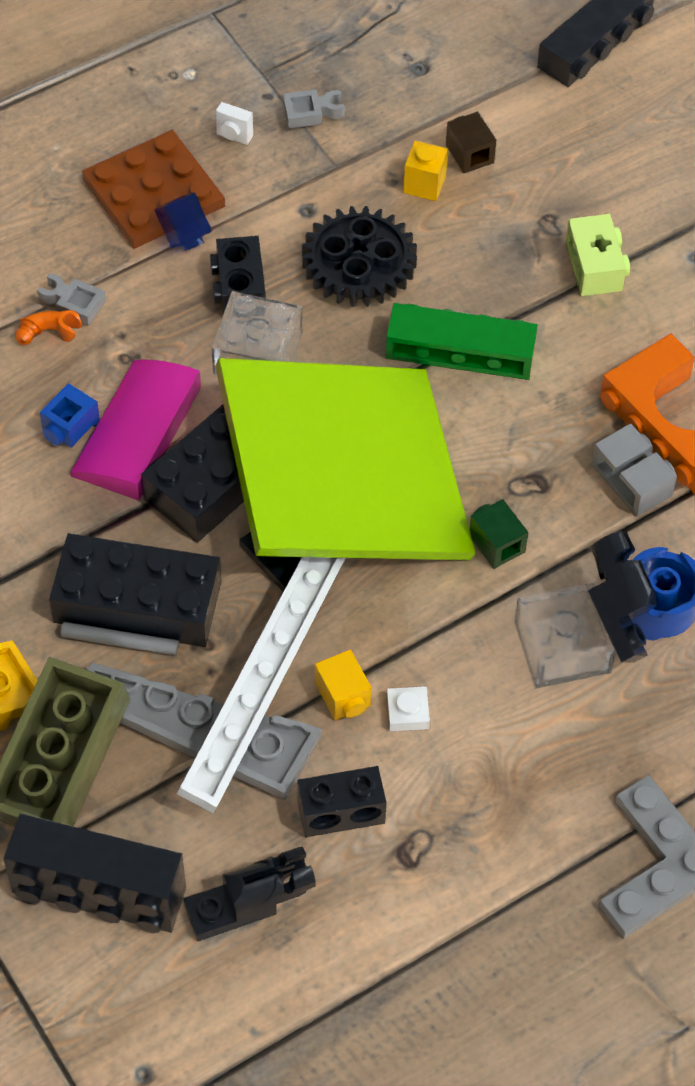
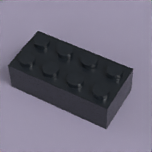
(196, 479)
(136, 589)
(95, 873)

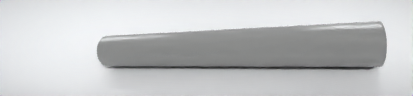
(119, 638)

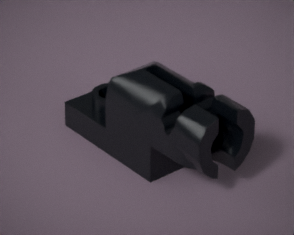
(623, 594)
(249, 894)

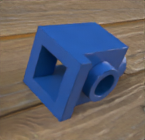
(69, 416)

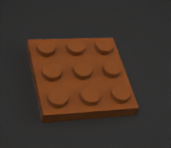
(146, 178)

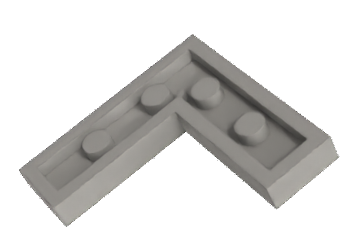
(668, 880)

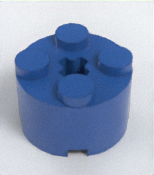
(674, 587)

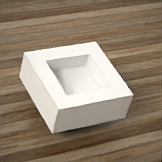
(234, 123)
(408, 708)

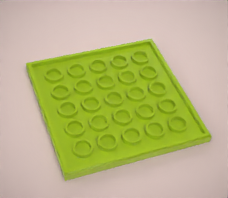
(342, 461)

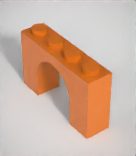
(632, 395)

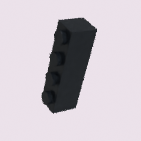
(590, 37)

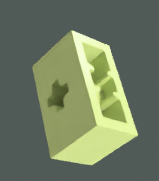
(597, 254)

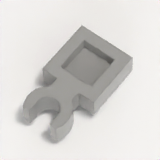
(307, 108)
(77, 296)

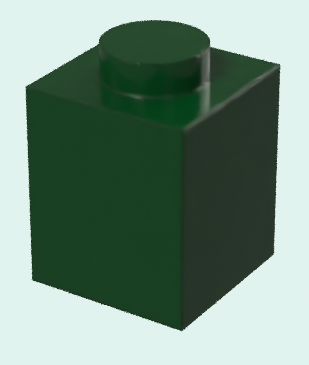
(498, 533)

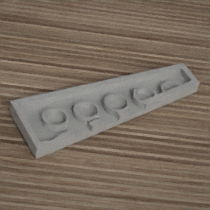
(184, 720)

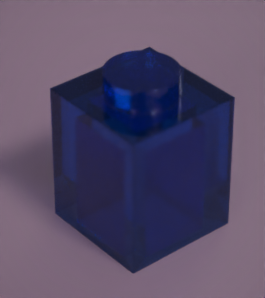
(183, 221)

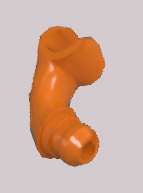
(48, 320)

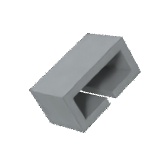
(633, 470)

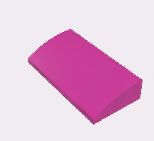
(137, 425)

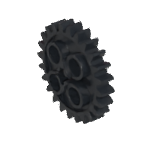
(359, 256)

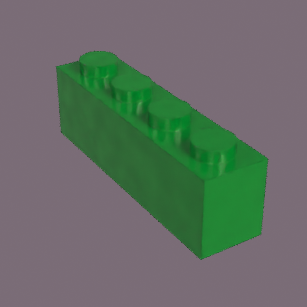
(461, 341)

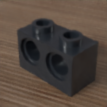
(238, 267)
(341, 801)

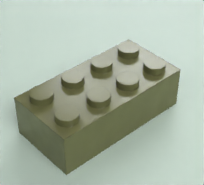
(59, 743)

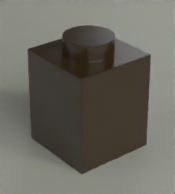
(470, 142)

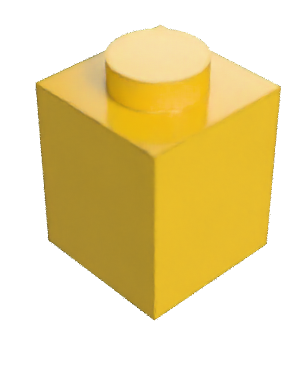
(425, 170)
(343, 685)

